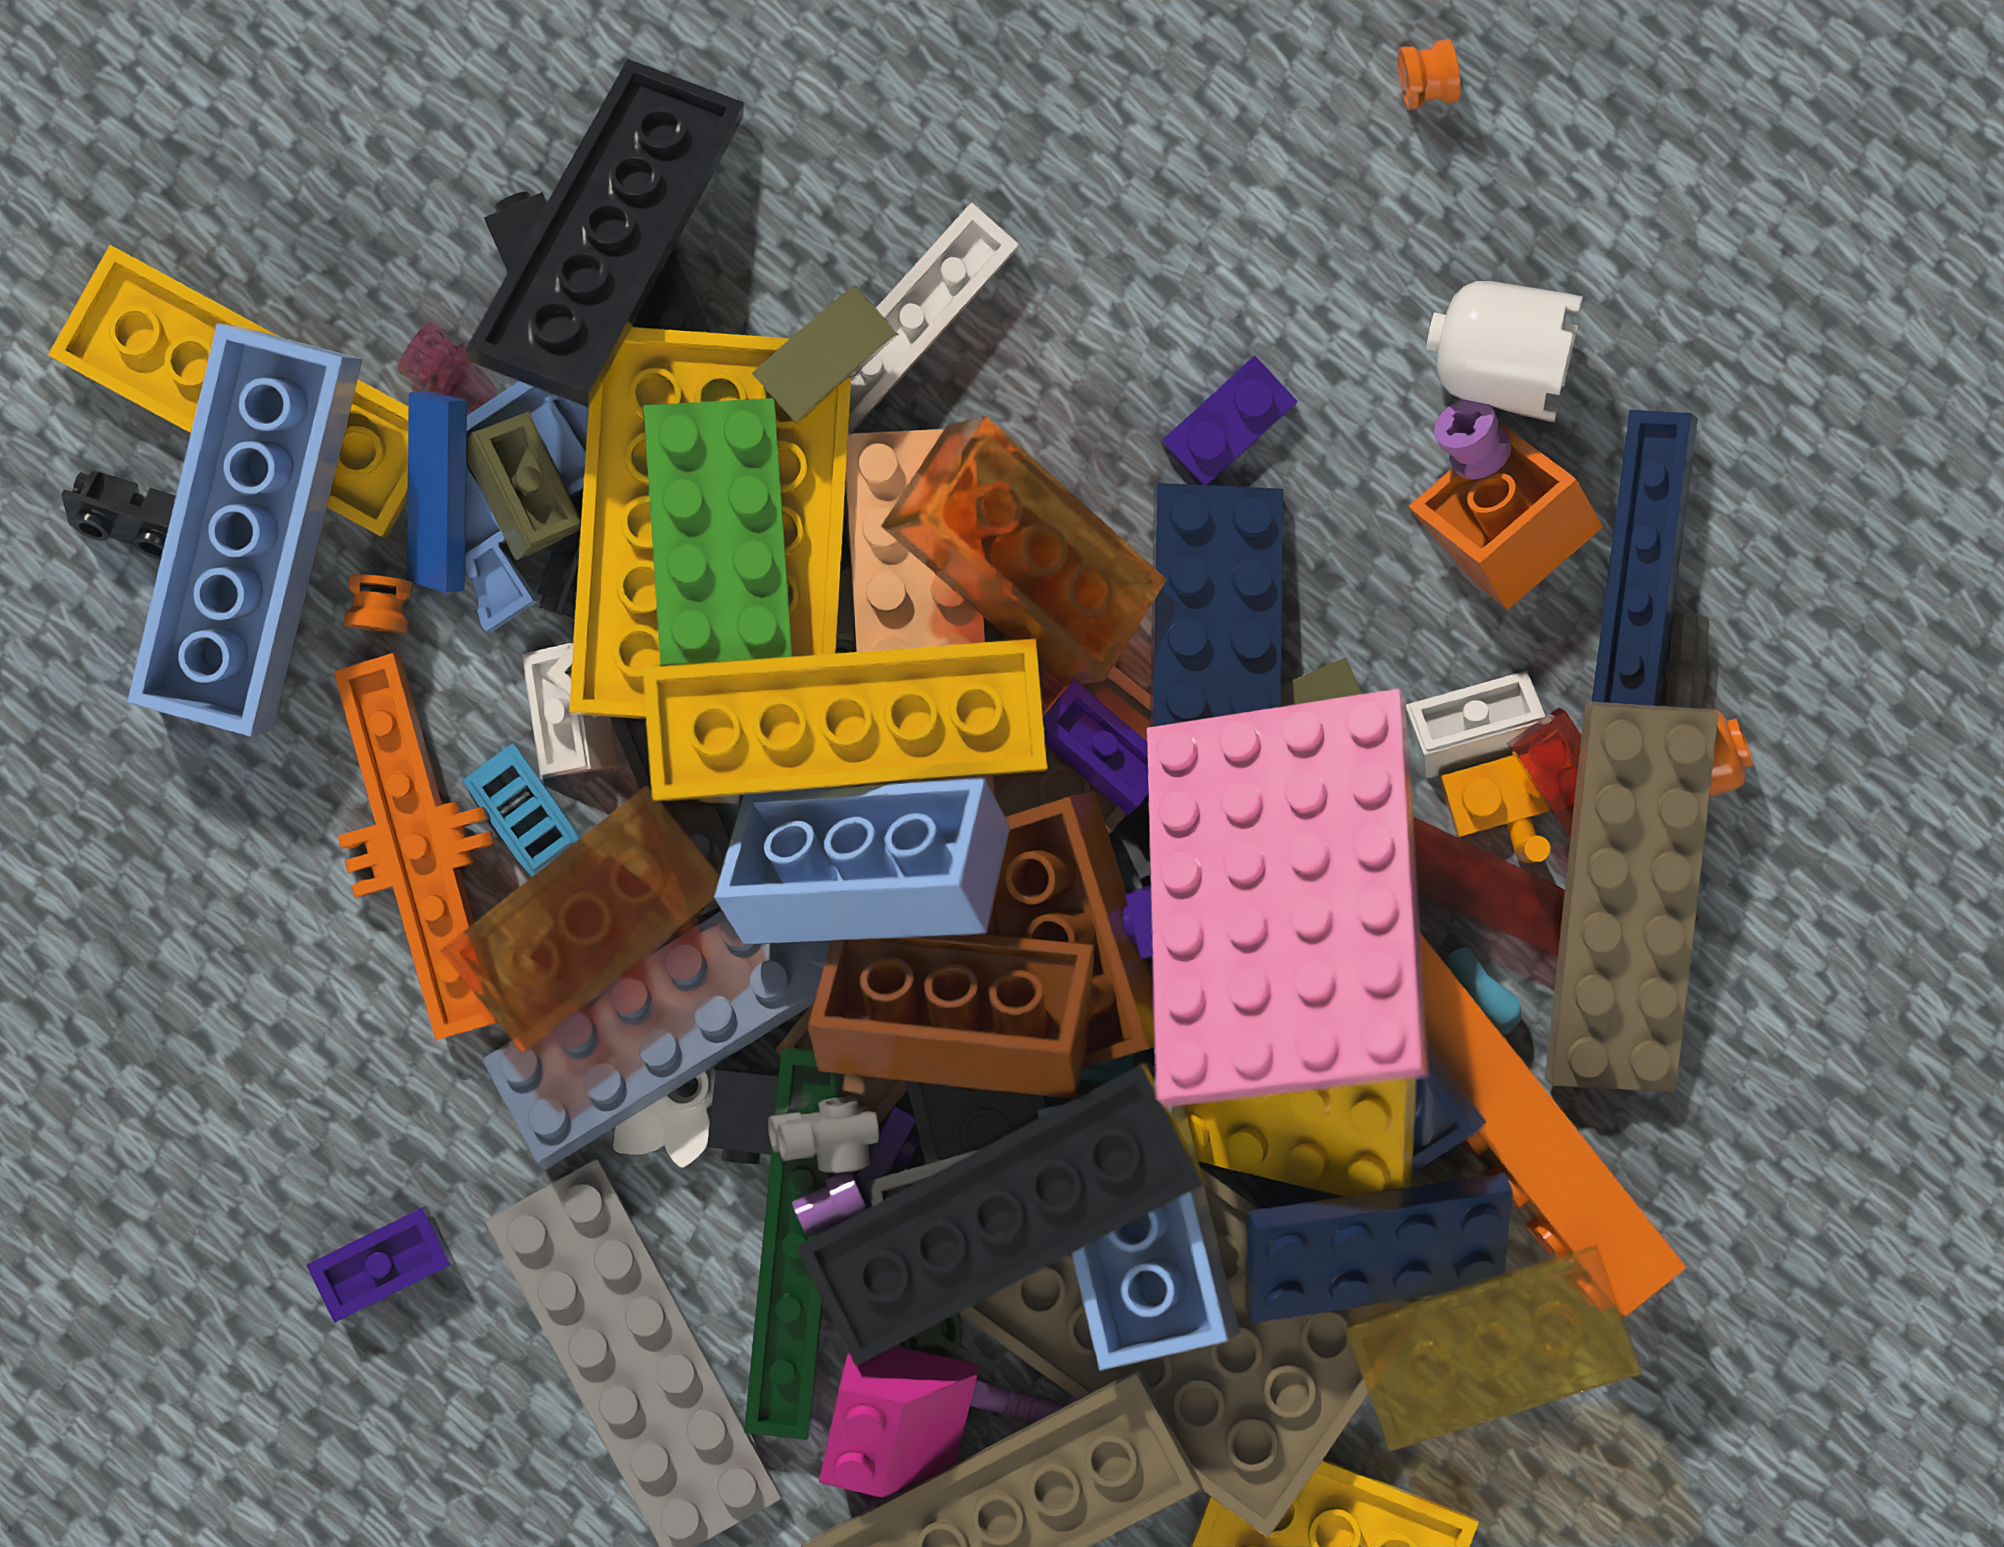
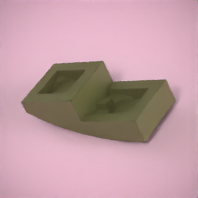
(825, 353)

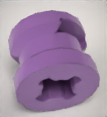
(1472, 439)

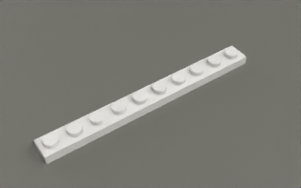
(920, 312)

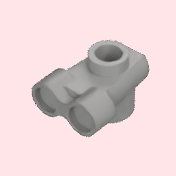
(835, 1133)

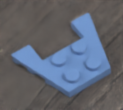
(563, 428)

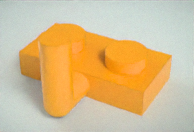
(1497, 796)

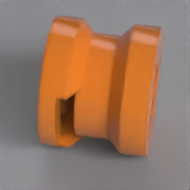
(1429, 74)
(377, 610)

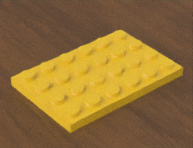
(616, 563)

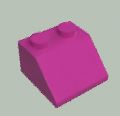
(897, 1420)

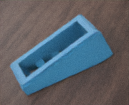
(542, 797)

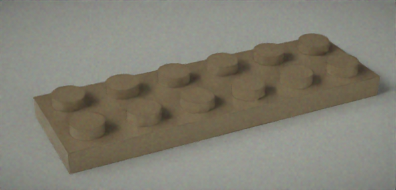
(1631, 896)
(1044, 1486)

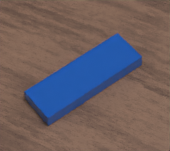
(436, 491)

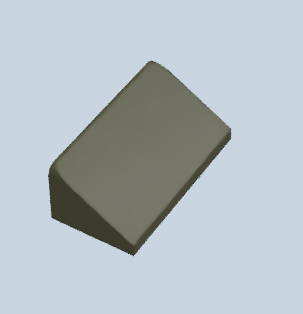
(521, 485)

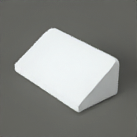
(1473, 723)
(563, 740)

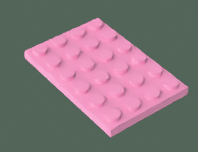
(1284, 901)

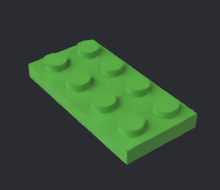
(717, 531)

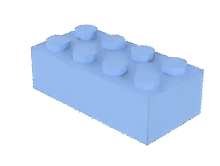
(864, 862)
(1157, 1280)

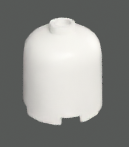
(1505, 346)

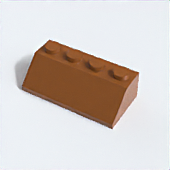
(1067, 887)
(956, 1011)

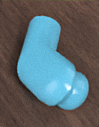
(1493, 999)

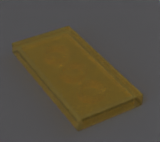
(1493, 1348)

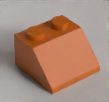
(1511, 524)

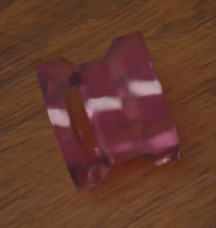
(435, 360)

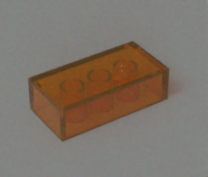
(1024, 551)
(585, 920)

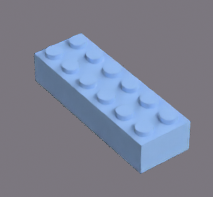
(244, 530)

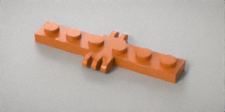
(415, 837)

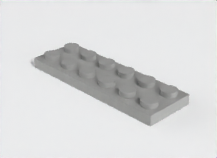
(633, 1358)

